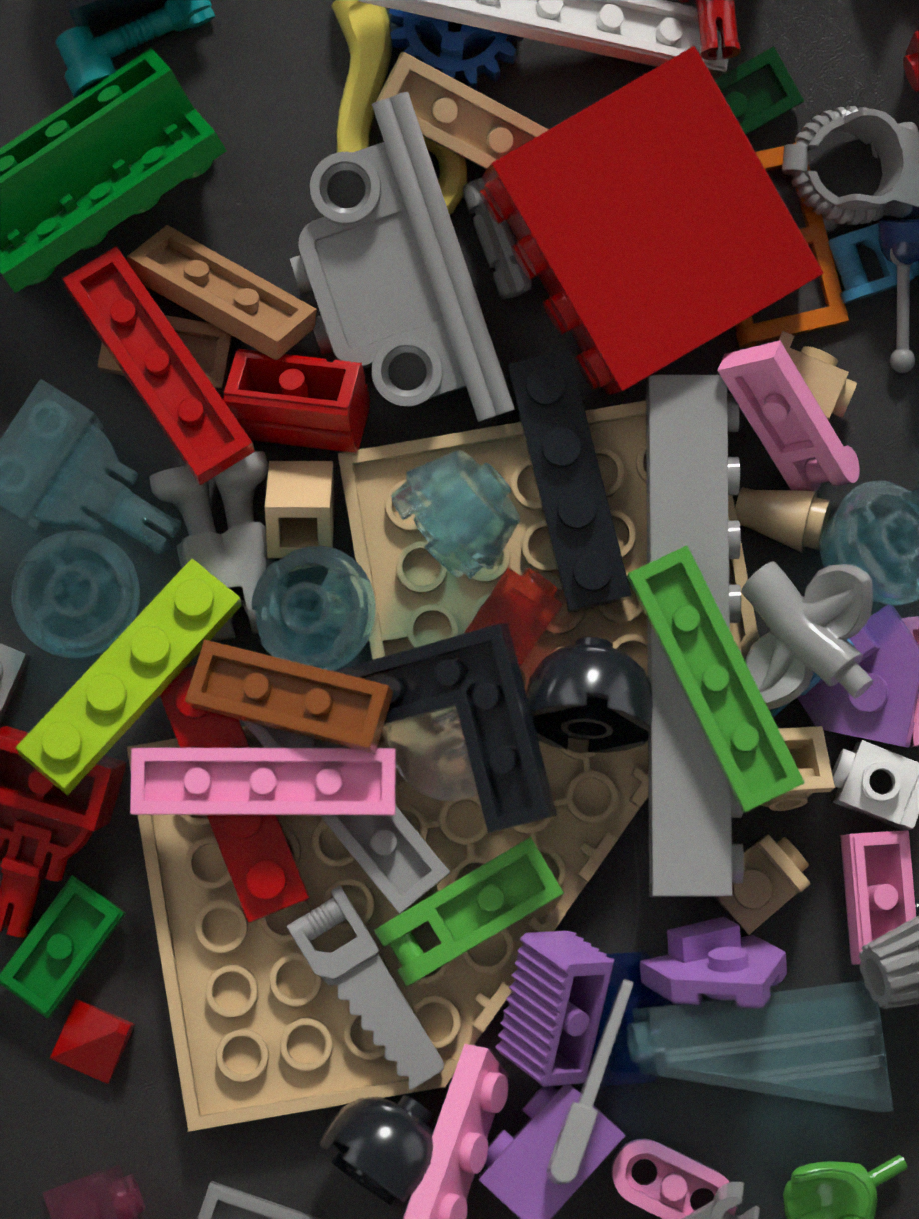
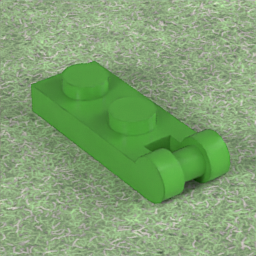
(471, 910)

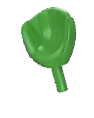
(837, 1189)

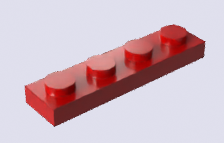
(158, 365)
(250, 844)

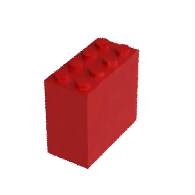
(648, 223)

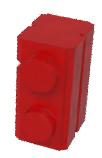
(299, 400)

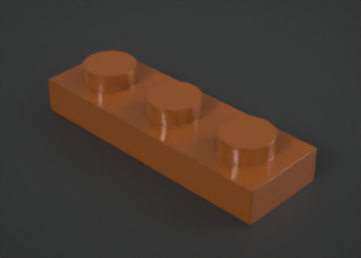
(289, 696)

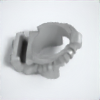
(899, 156)

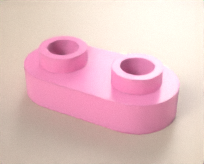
(673, 1183)

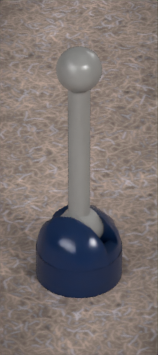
(901, 246)

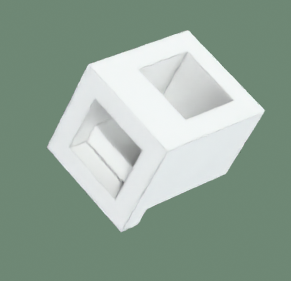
(852, 778)

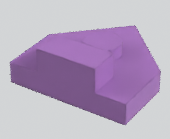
(890, 703)
(716, 963)

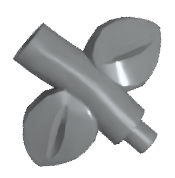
(808, 631)

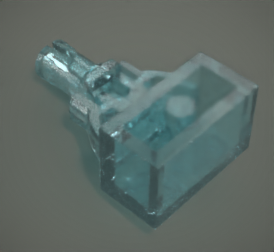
(60, 466)

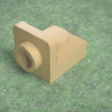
(769, 881)

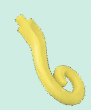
(370, 50)

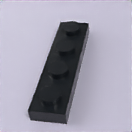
(568, 481)

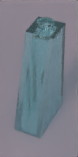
(800, 1046)

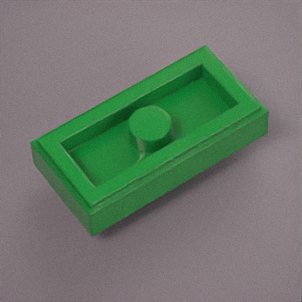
(61, 946)

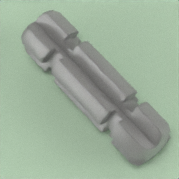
(496, 244)

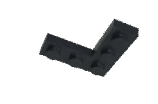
(486, 685)

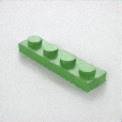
(715, 679)

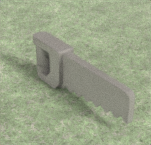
(369, 987)
(580, 1115)

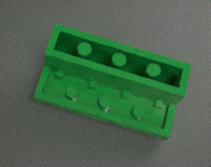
(97, 166)

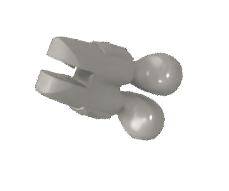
(239, 553)

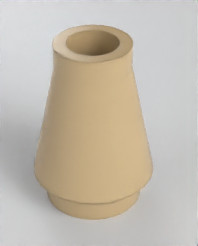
(784, 515)

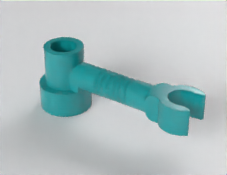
(90, 57)

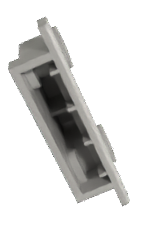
(395, 273)

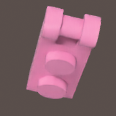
(787, 418)

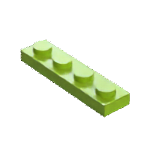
(129, 676)

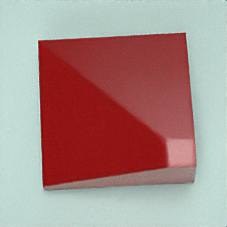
(92, 1041)

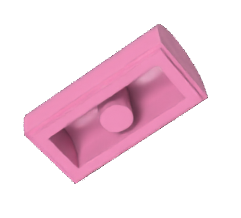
(876, 885)

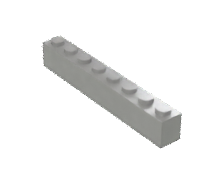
(689, 506)

